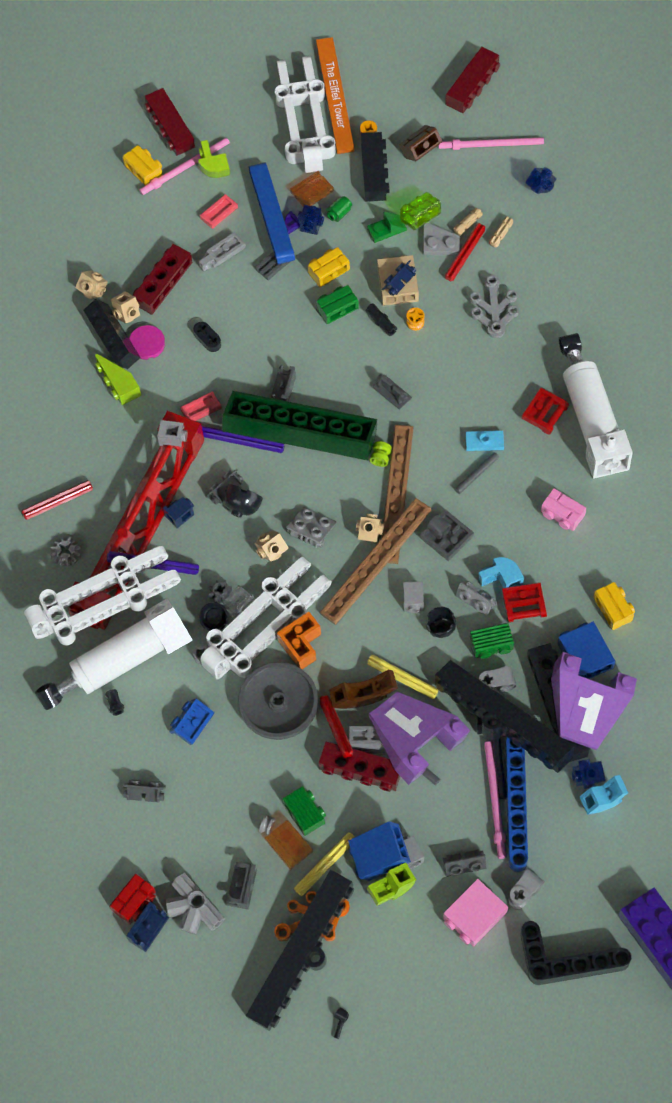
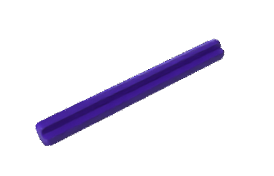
(218, 434)
(167, 565)

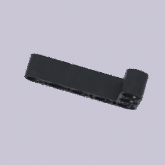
(568, 962)

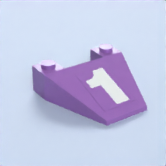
(586, 707)
(407, 726)

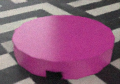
(148, 341)

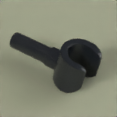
(341, 1015)

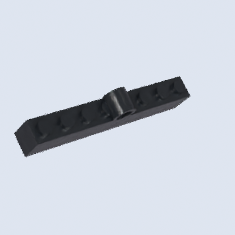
(503, 717)
(299, 951)

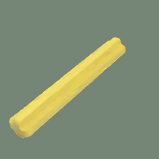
(403, 677)
(323, 865)

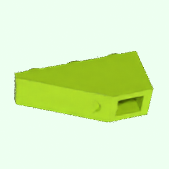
(121, 381)

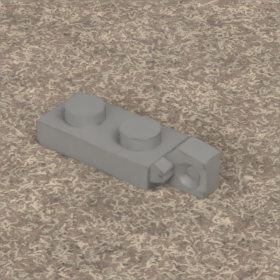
(222, 251)

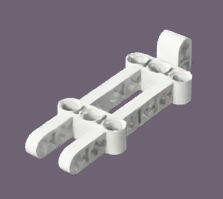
(312, 92)
(42, 621)
(214, 656)

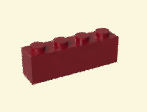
(472, 80)
(169, 122)

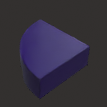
(291, 222)

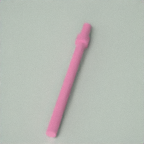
(456, 144)
(156, 182)
(499, 836)

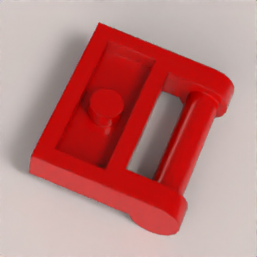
(539, 408)
(524, 596)

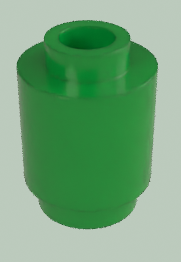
(339, 208)

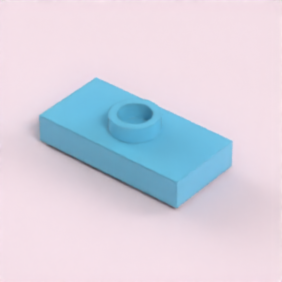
(484, 440)

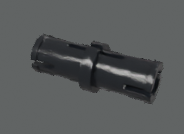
(381, 319)

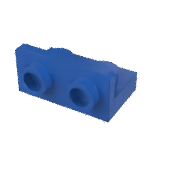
(191, 721)

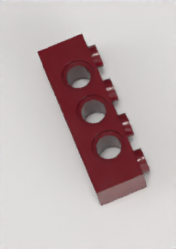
(171, 275)
(372, 763)

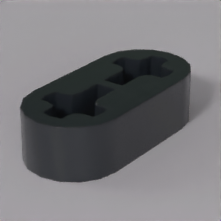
(204, 339)

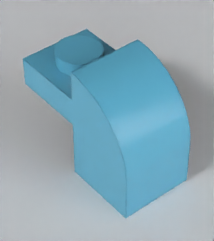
(503, 570)
(604, 797)

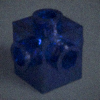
(541, 180)
(310, 219)
(588, 773)

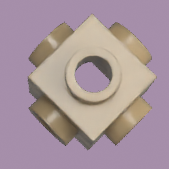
(91, 284)
(125, 307)
(364, 533)
(270, 546)

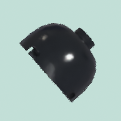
(241, 501)

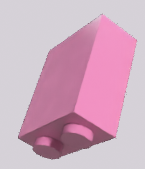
(475, 913)

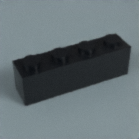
(373, 166)
(111, 334)

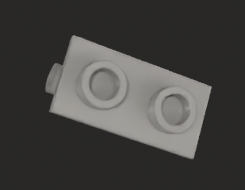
(471, 596)

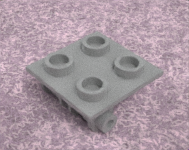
(312, 526)

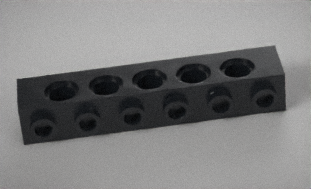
(546, 655)

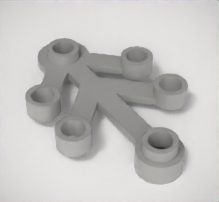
(494, 309)

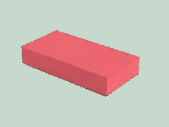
(218, 211)
(201, 407)

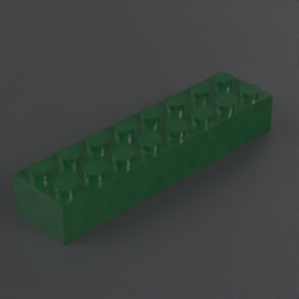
(299, 425)

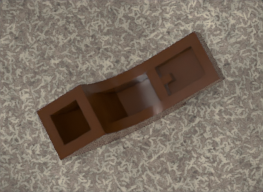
(363, 693)

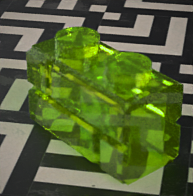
(420, 210)

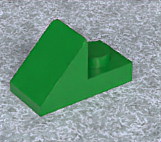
(386, 228)

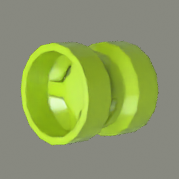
(380, 454)

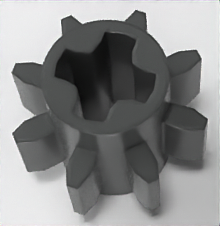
(220, 586)

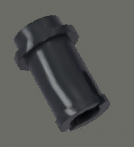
(116, 706)

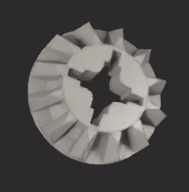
(65, 559)

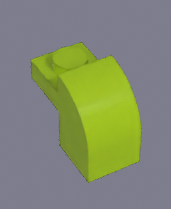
(210, 165)
(394, 885)

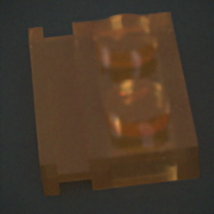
(312, 189)
(288, 844)

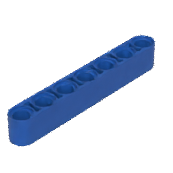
(271, 213)
(514, 810)

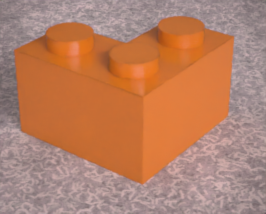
(296, 639)

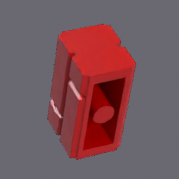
(133, 899)

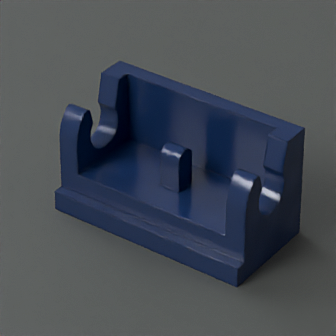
(147, 927)

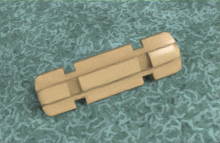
(468, 221)
(501, 232)

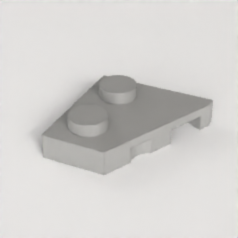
(440, 241)

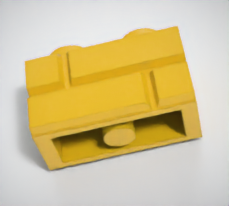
(142, 165)
(328, 266)
(614, 606)

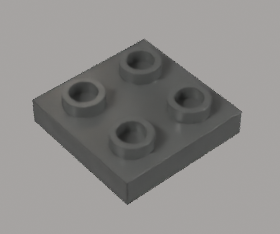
(446, 534)

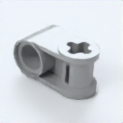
(499, 679)
(526, 887)

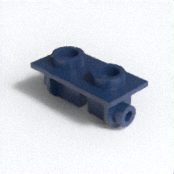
(394, 283)

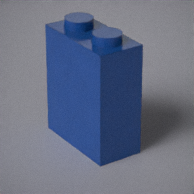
(590, 646)
(378, 851)

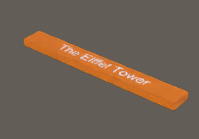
(335, 95)

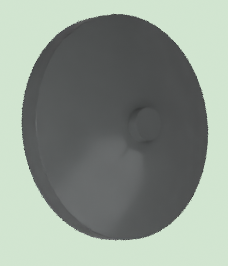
(278, 701)

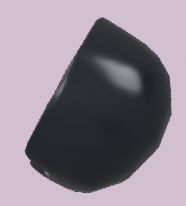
(213, 616)
(441, 622)

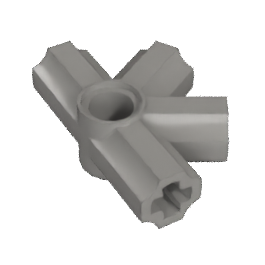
(192, 914)

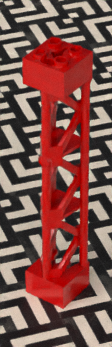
(147, 491)

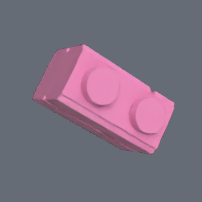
(563, 510)

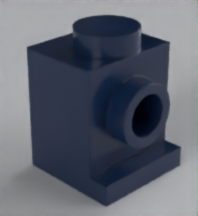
(179, 511)

